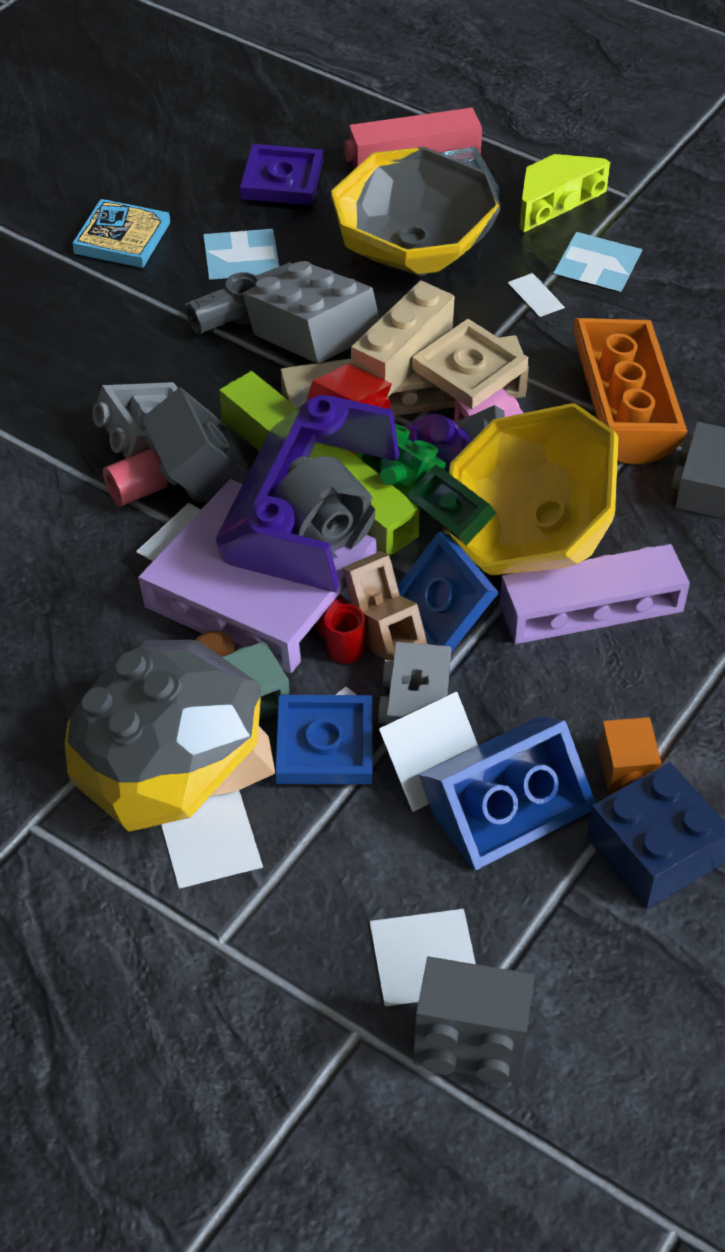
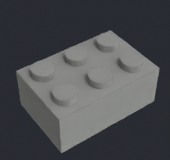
(311, 311)

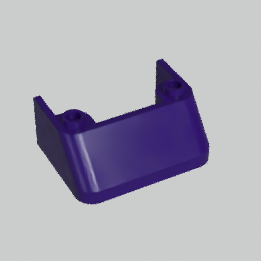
(260, 526)

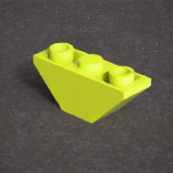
(559, 186)

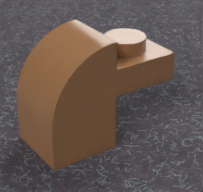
(386, 613)

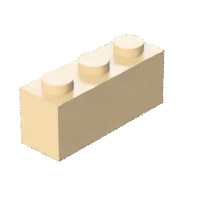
(403, 332)

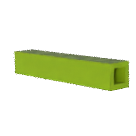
(255, 408)

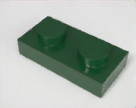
(451, 504)

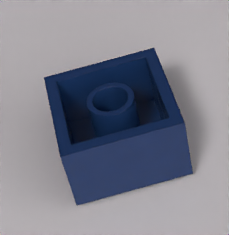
(657, 834)

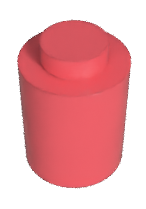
(134, 477)

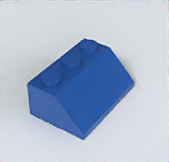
(509, 790)

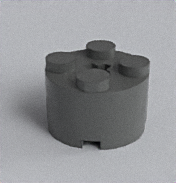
(327, 502)

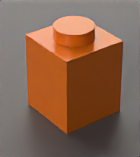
(627, 751)

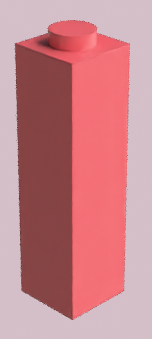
(435, 131)

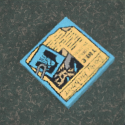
(121, 233)

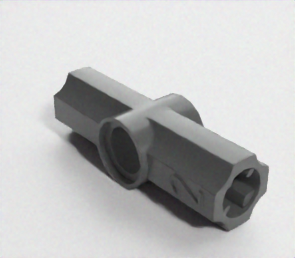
(227, 303)

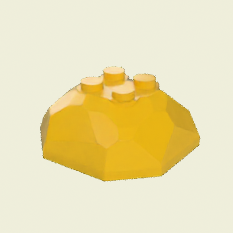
(547, 481)

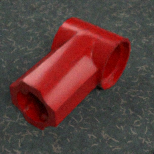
(343, 631)

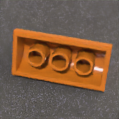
(630, 386)

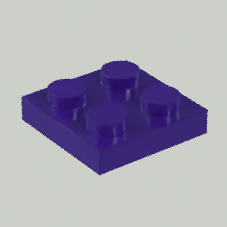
(281, 174)

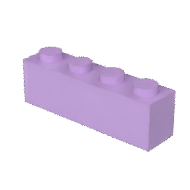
(594, 594)

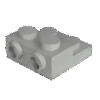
(121, 413)

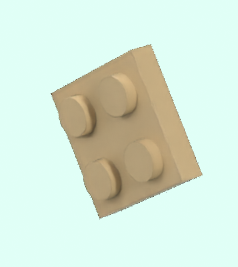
(469, 363)

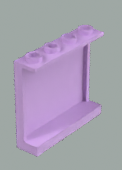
(207, 594)

